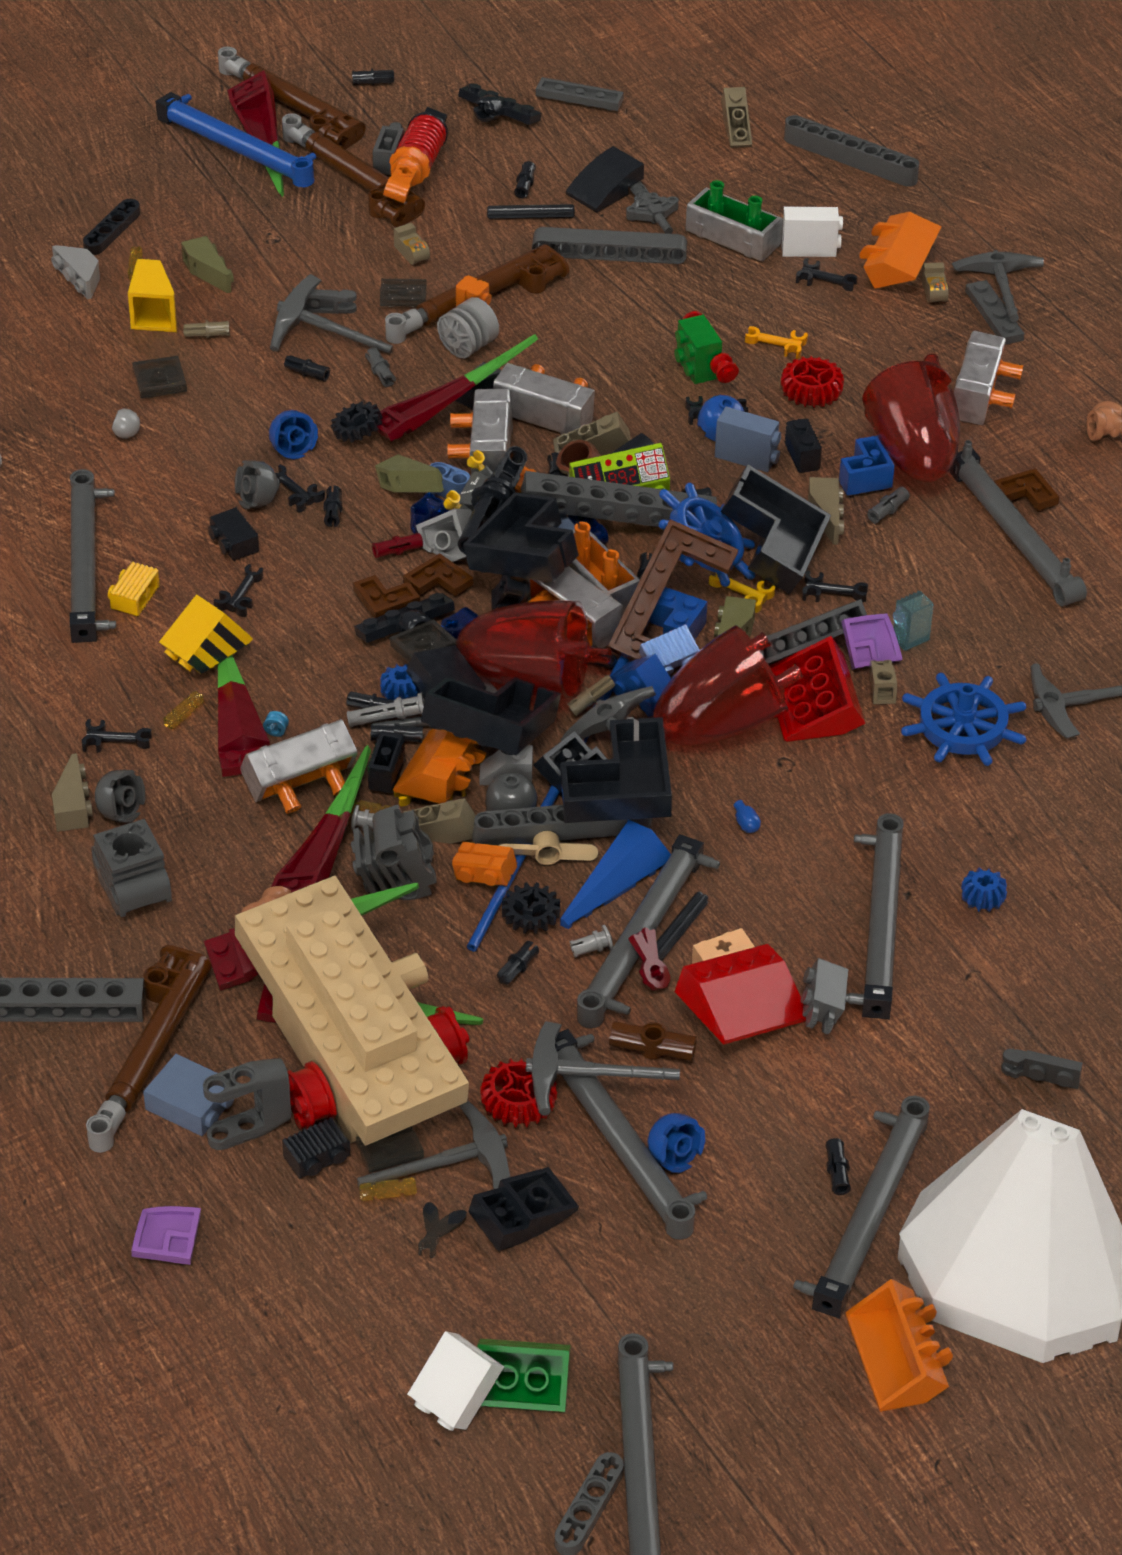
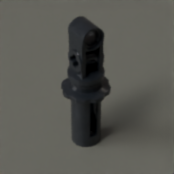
(494, 491)

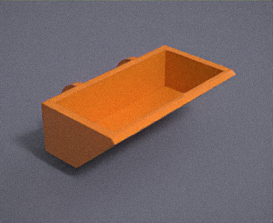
(899, 249)
(439, 767)
(898, 1346)

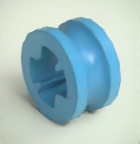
(281, 723)

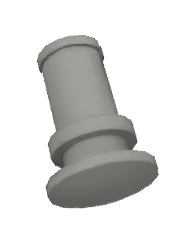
(361, 818)
(593, 942)

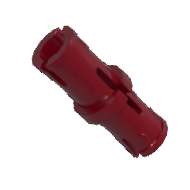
(390, 546)

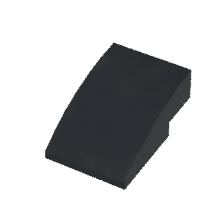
(606, 179)
(569, 749)
(522, 1208)

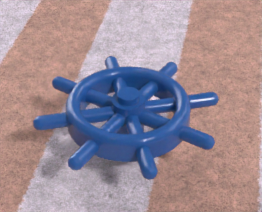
(710, 522)
(963, 718)

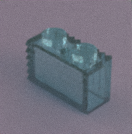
(913, 620)

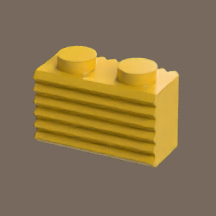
(134, 588)

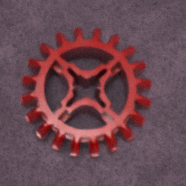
(812, 381)
(516, 1099)

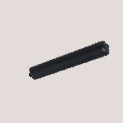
(530, 211)
(681, 923)

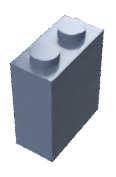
(747, 439)
(179, 1095)

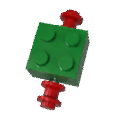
(701, 351)

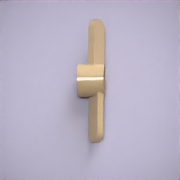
(559, 850)

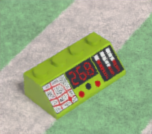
(635, 467)

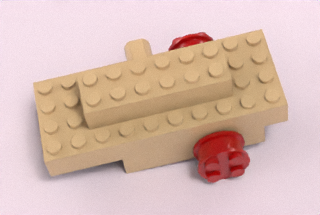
(352, 1017)

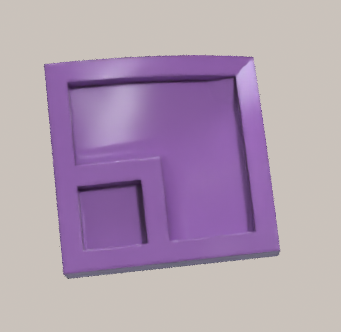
(870, 639)
(167, 1234)

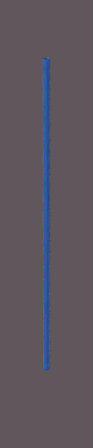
(500, 892)

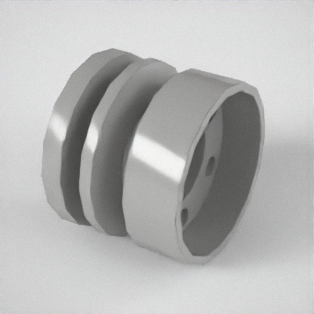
(468, 327)

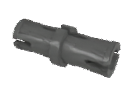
(380, 367)
(888, 504)

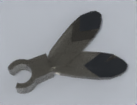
(437, 1228)

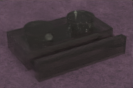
(402, 292)
(391, 1150)

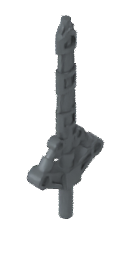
(651, 207)

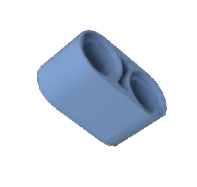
(453, 478)

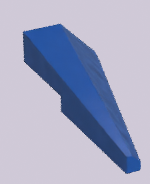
(629, 859)

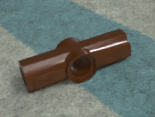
(653, 1040)

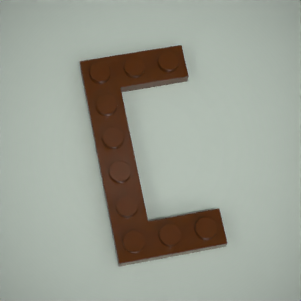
(674, 542)

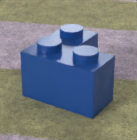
(868, 468)
(678, 610)
(642, 674)

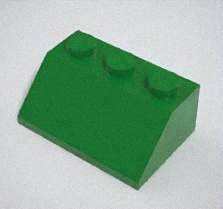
(532, 1374)

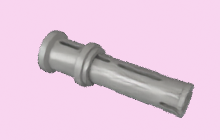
(399, 708)

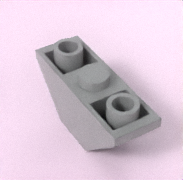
(78, 267)

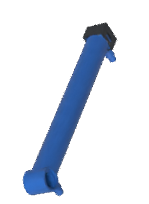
(175, 109)

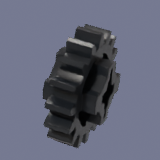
(356, 421)
(530, 908)

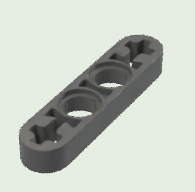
(588, 1503)

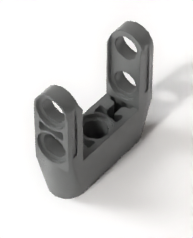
(271, 1101)

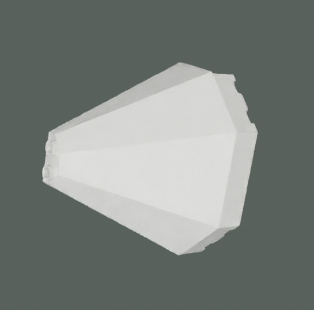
(1020, 1243)

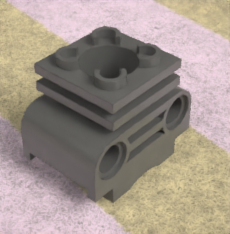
(394, 853)
(130, 867)

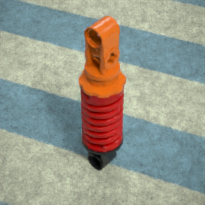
(416, 153)

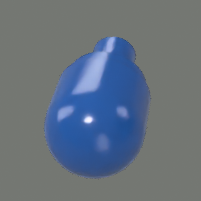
(747, 817)

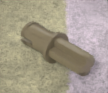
(207, 329)
(590, 695)

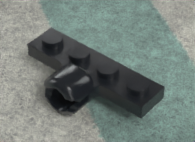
(493, 106)
(404, 618)

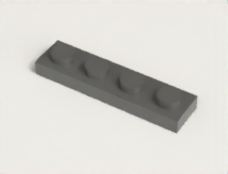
(579, 94)
(994, 311)

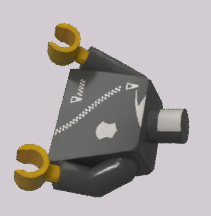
(463, 501)

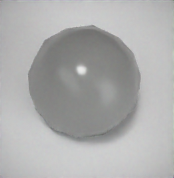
(126, 423)

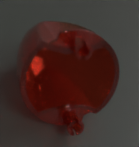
(915, 417)
(533, 643)
(723, 691)

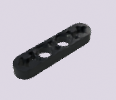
(97, 241)

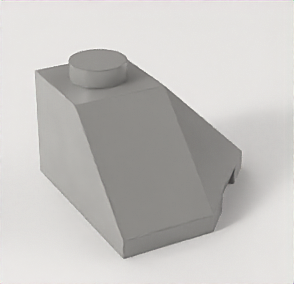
(443, 533)
(501, 763)

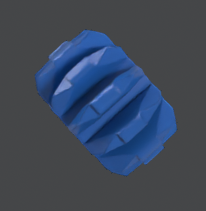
(397, 683)
(984, 889)

